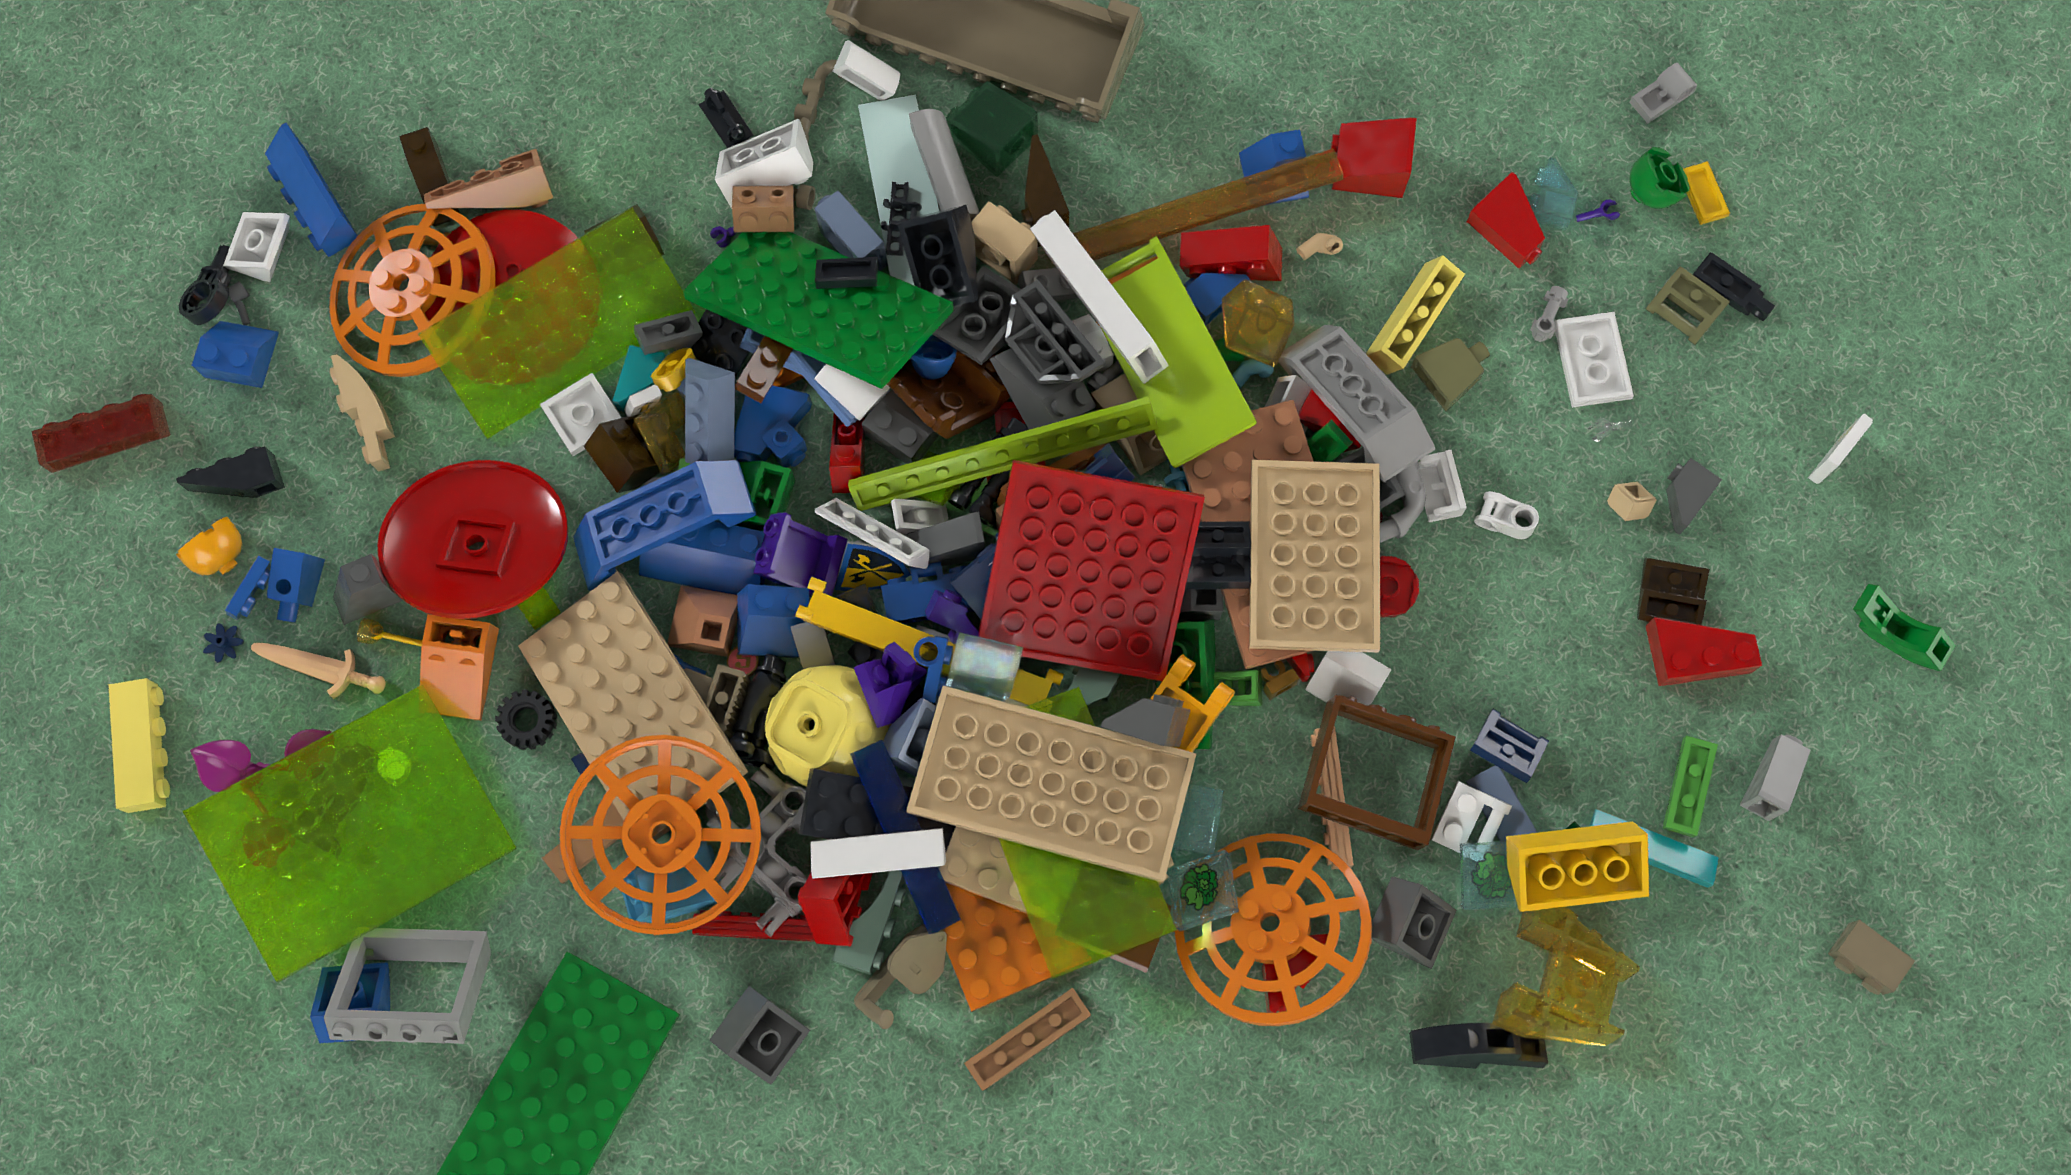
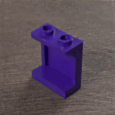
(797, 553)

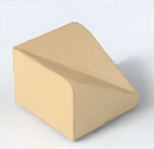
(1631, 501)

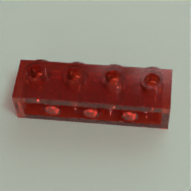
(100, 432)

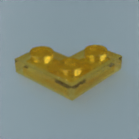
(658, 429)

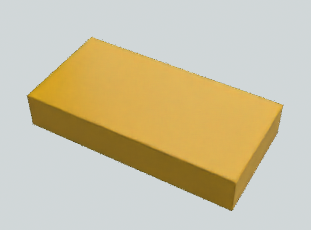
(1705, 194)

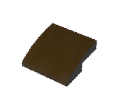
(1672, 592)

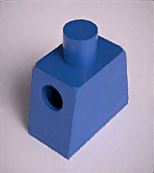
(293, 581)

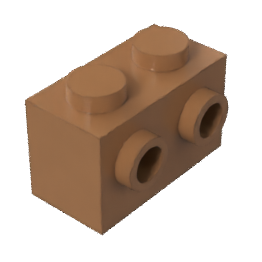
(763, 208)

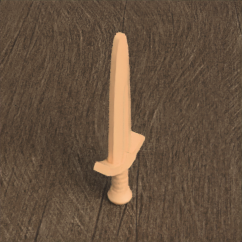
(320, 667)

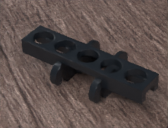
(898, 203)

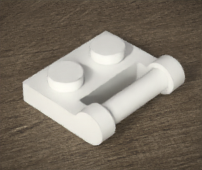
(1462, 813)

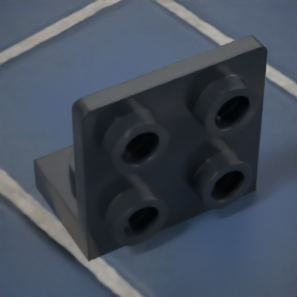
(720, 342)

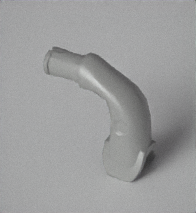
(1413, 502)

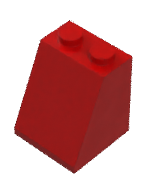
(1375, 156)

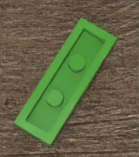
(1690, 786)

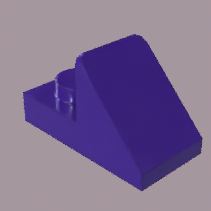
(902, 666)
(883, 699)

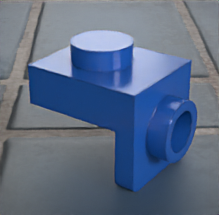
(786, 444)

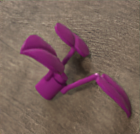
(228, 761)

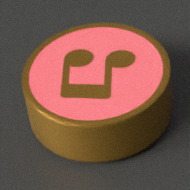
(742, 662)

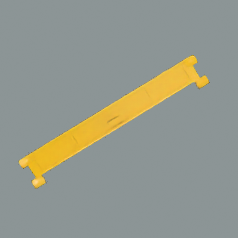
(881, 631)

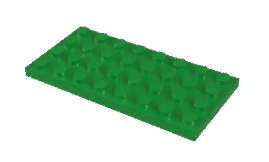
(771, 289)
(564, 1078)

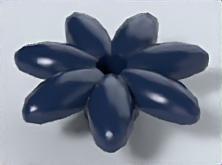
(225, 646)

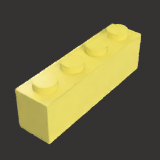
(1414, 315)
(138, 745)

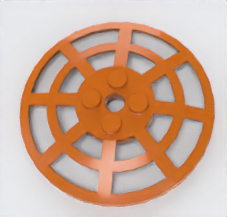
(421, 290)
(639, 840)
(1287, 940)

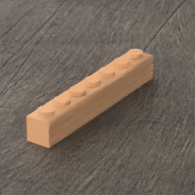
(1332, 786)

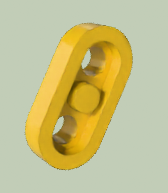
(672, 369)

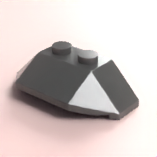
(1048, 339)

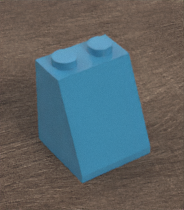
(676, 881)

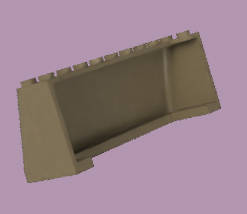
(1040, 47)

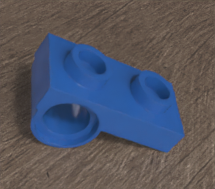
(934, 680)

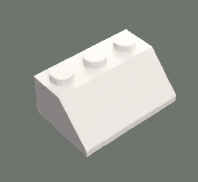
(768, 159)

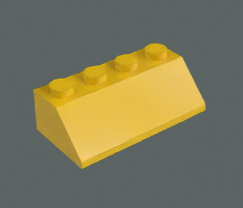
(1578, 866)

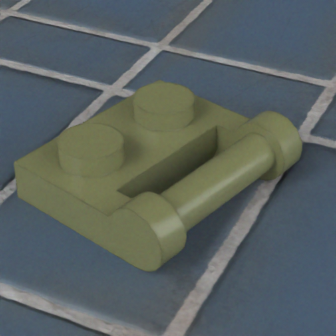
(1692, 297)

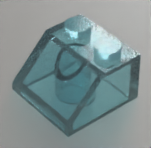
(984, 666)

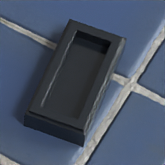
(846, 272)

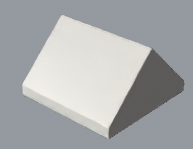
(258, 244)
(1348, 676)

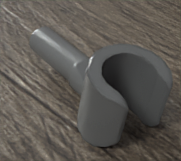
(238, 293)

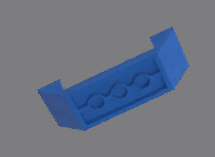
(660, 514)

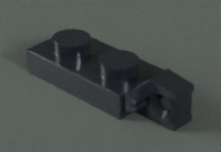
(1734, 286)

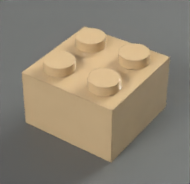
(1004, 242)

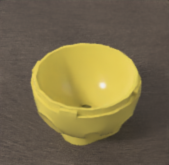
(841, 719)

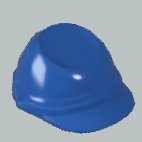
(933, 359)

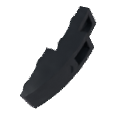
(1475, 1043)

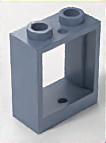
(848, 230)

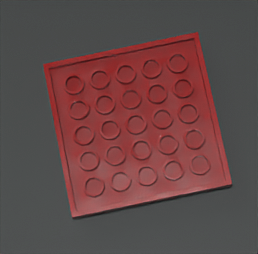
(1090, 569)

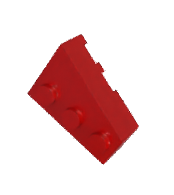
(1239, 250)
(1699, 652)
(832, 905)

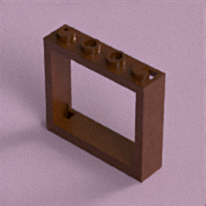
(1368, 822)

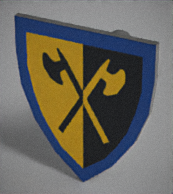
(867, 565)

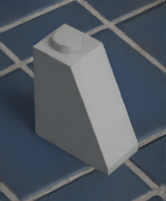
(1776, 778)

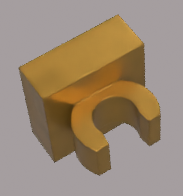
(1280, 683)

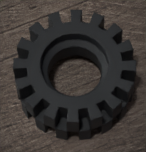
(513, 706)

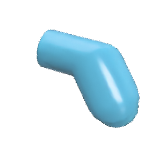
(1251, 367)

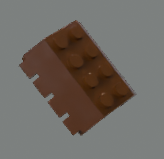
(955, 401)

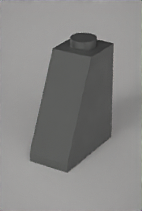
(952, 540)
(362, 589)

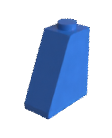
(759, 418)

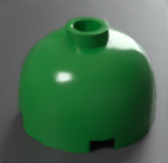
(1657, 180)

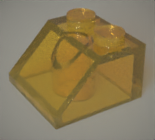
(1257, 322)

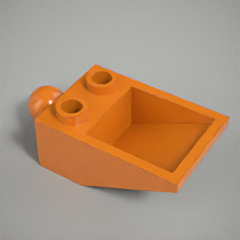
(457, 671)

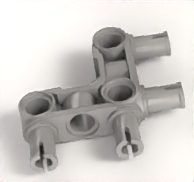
(770, 869)

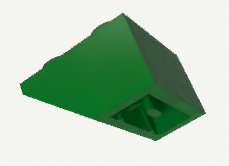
(769, 491)

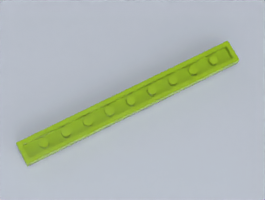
(997, 455)

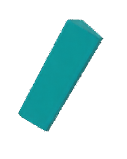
(1671, 854)

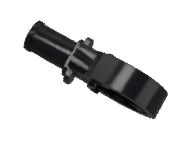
(211, 283)

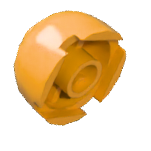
(213, 549)

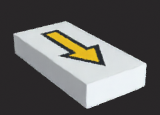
(642, 400)

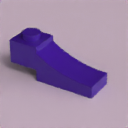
(950, 612)

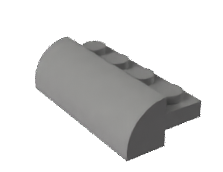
(942, 161)

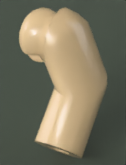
(1320, 243)

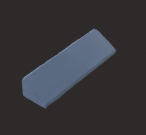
(1495, 784)

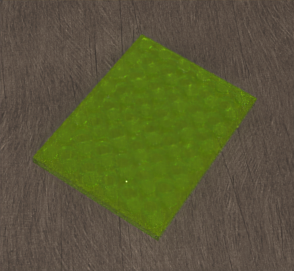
(349, 832)

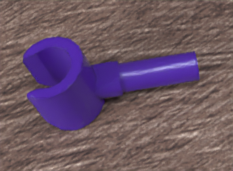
(1602, 211)
(728, 233)

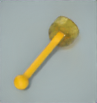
(372, 632)

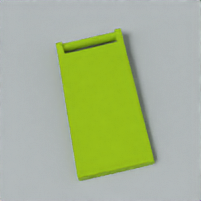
(1196, 394)

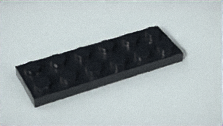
(840, 808)

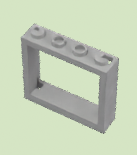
(409, 945)

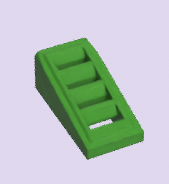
(1242, 699)

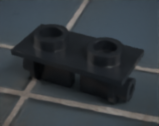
(725, 118)

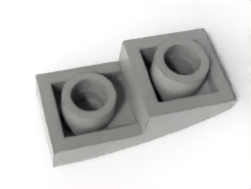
(812, 645)

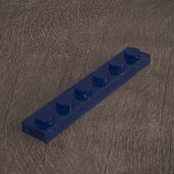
(891, 809)

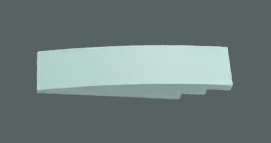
(895, 158)

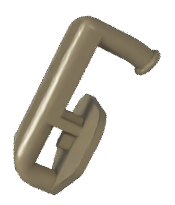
(914, 963)

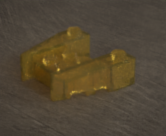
(1575, 985)

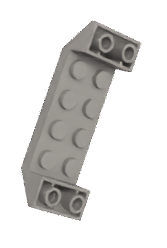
(1360, 398)

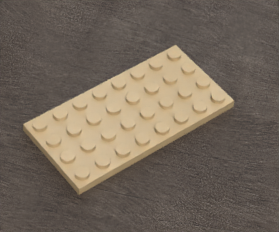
(621, 683)
(1052, 783)

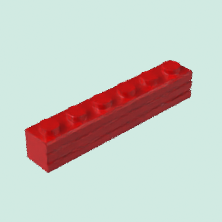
(745, 927)

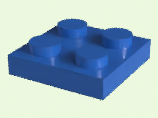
(243, 600)

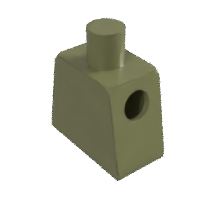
(1450, 370)

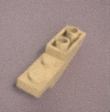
(365, 408)

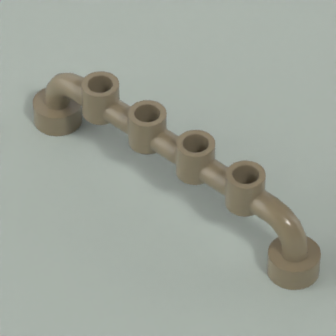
(807, 114)

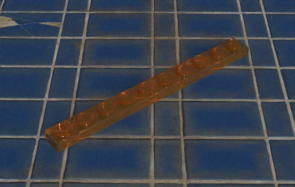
(1211, 205)

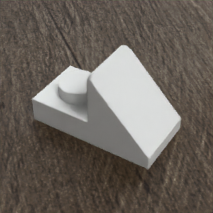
(916, 515)

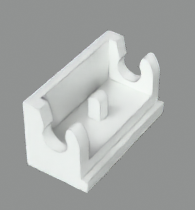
(1441, 486)

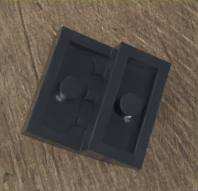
(1221, 556)

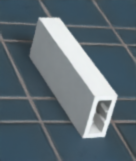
(1099, 297)

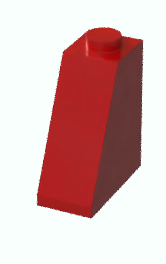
(1509, 222)

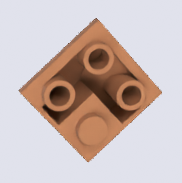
(704, 621)

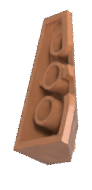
(515, 184)

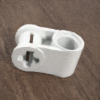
(1504, 516)

